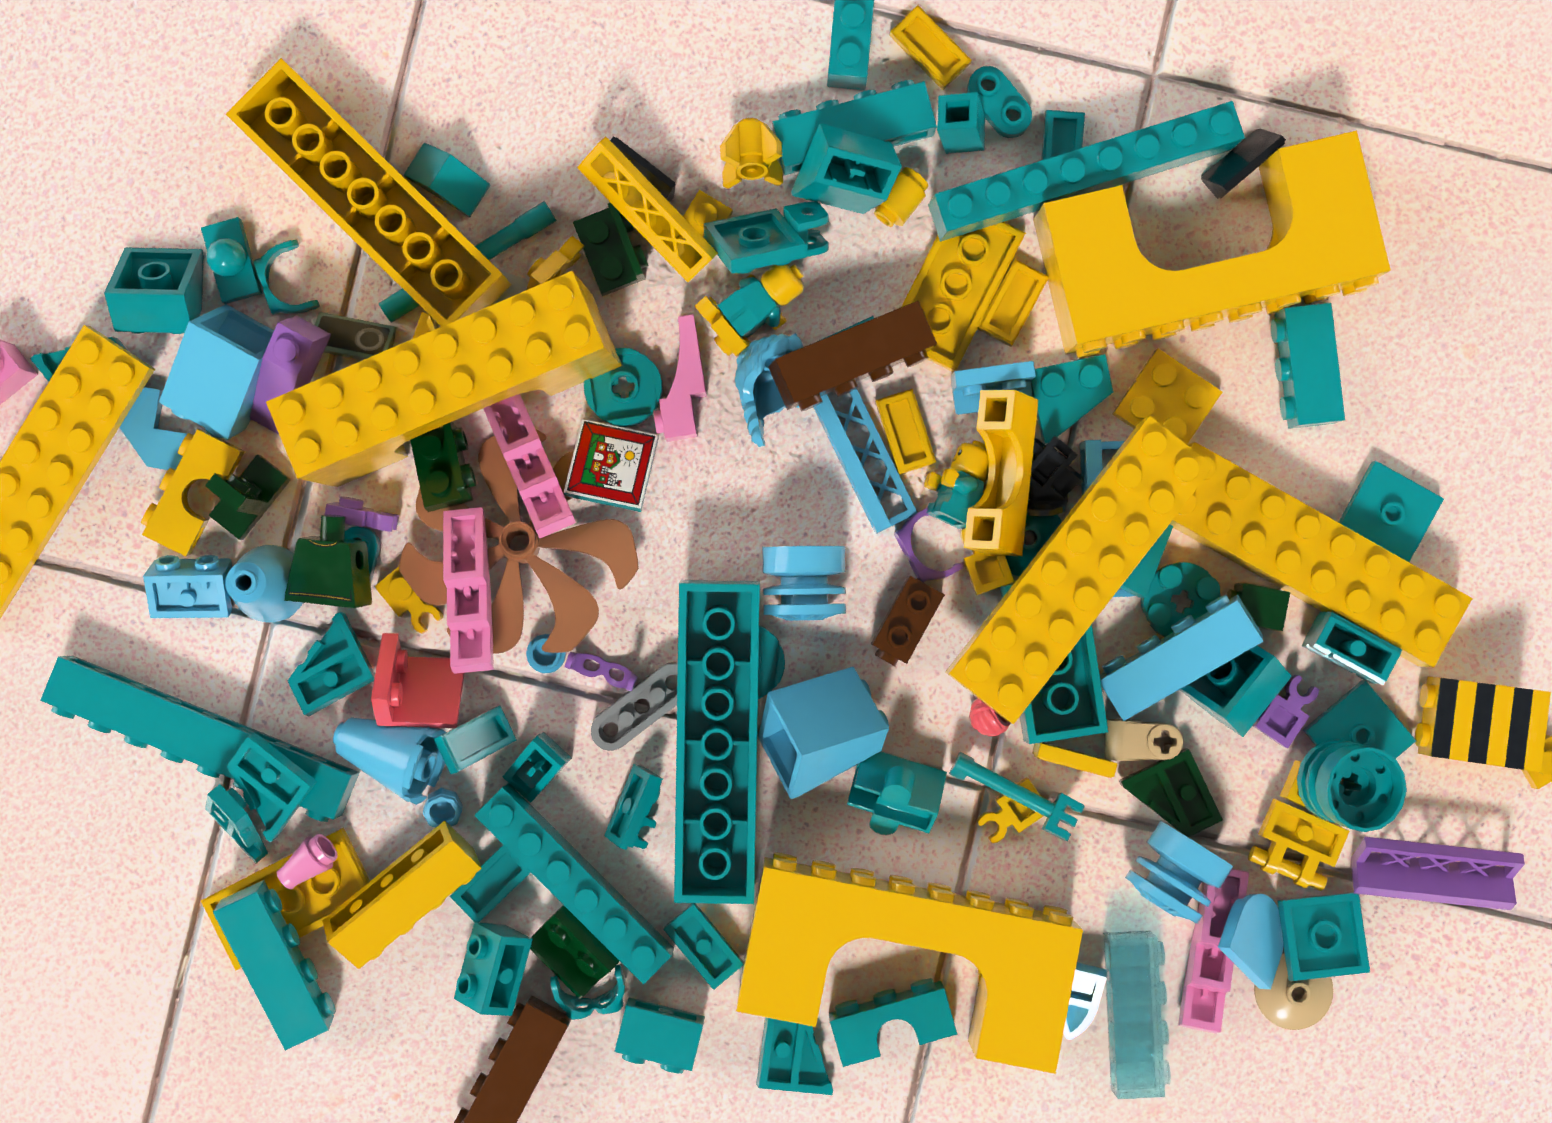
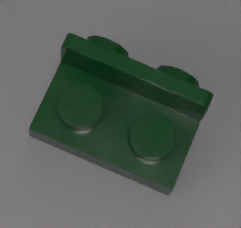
(610, 251)
(442, 467)
(572, 952)

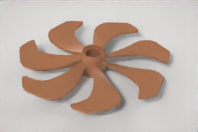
(573, 605)

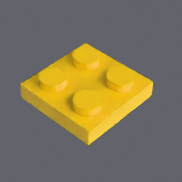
(1168, 395)

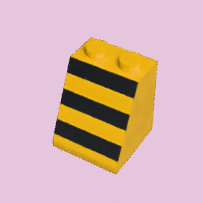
(1483, 723)

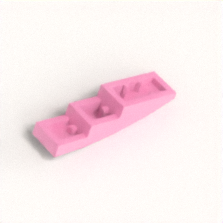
(529, 466)
(467, 590)
(1208, 968)

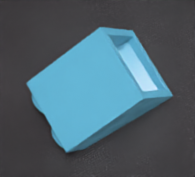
(217, 371)
(820, 729)

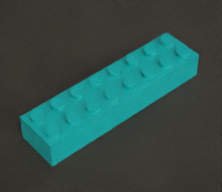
(716, 741)

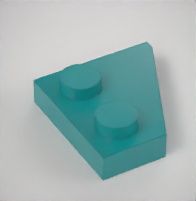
(332, 668)
(229, 813)
(791, 1059)

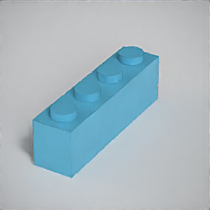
(1180, 657)

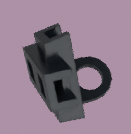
(1052, 495)

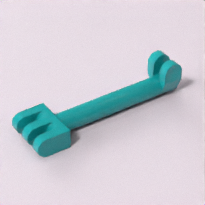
(1055, 812)

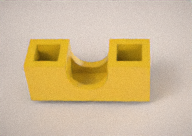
(172, 519)

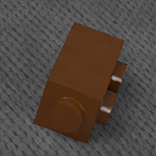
(906, 621)

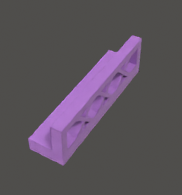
(1436, 873)

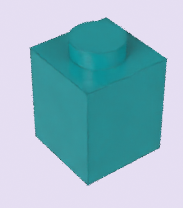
(961, 123)

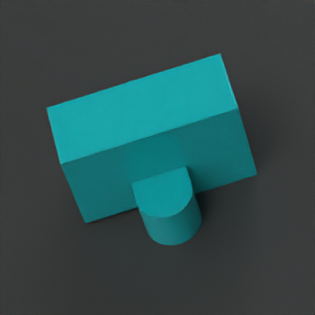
(897, 793)

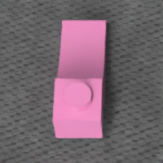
(676, 411)

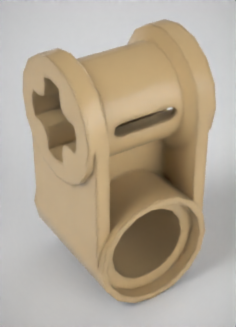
(1134, 740)

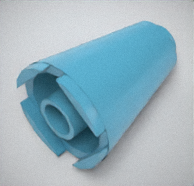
(260, 583)
(392, 755)

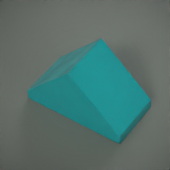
(447, 179)
(536, 766)

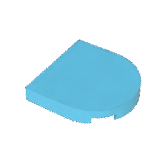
(1254, 938)

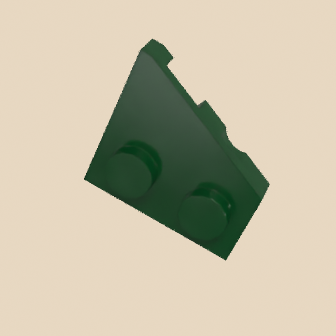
(1175, 793)

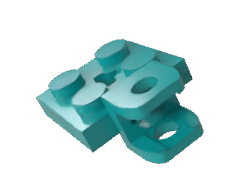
(768, 237)

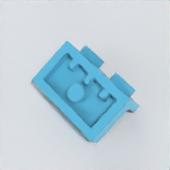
(969, 382)
(188, 587)

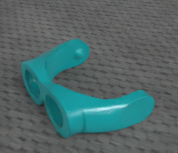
(263, 268)
(571, 1003)

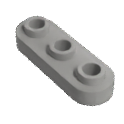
(627, 718)

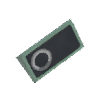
(355, 337)

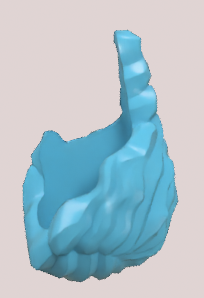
(755, 383)

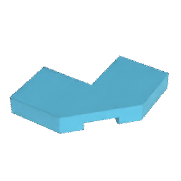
(155, 446)

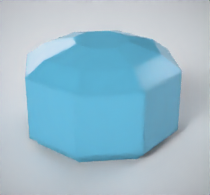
(442, 806)

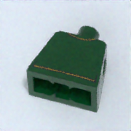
(330, 568)

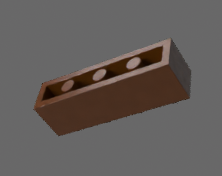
(852, 356)
(517, 1064)

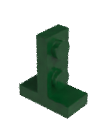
(247, 496)

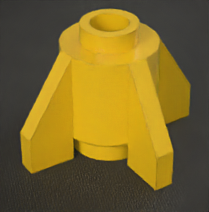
(751, 153)

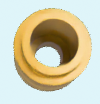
(903, 199)

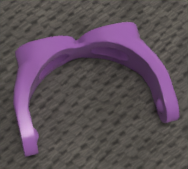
(922, 572)
(576, 662)

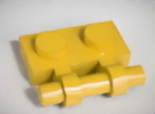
(1303, 833)

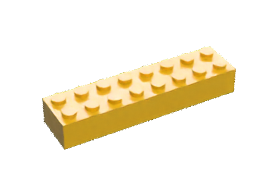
(367, 196)
(1320, 560)
(1079, 569)

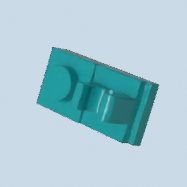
(634, 805)

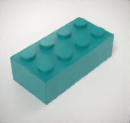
(1071, 698)

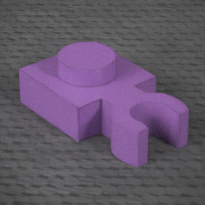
(362, 516)
(1283, 716)

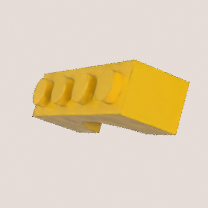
(1008, 430)

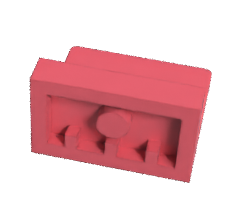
(414, 689)

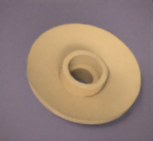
(1293, 1014)

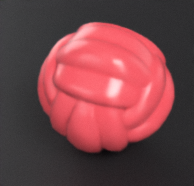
(986, 719)

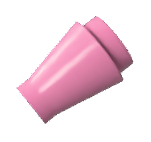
(310, 859)

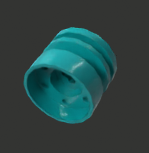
(1371, 785)

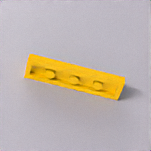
(646, 209)

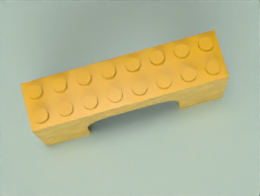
(1320, 244)
(371, 408)
(1020, 952)

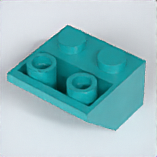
(847, 170)

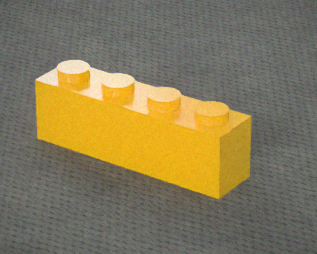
(401, 895)

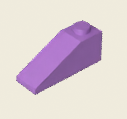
(287, 364)

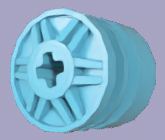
(804, 581)
(1178, 872)

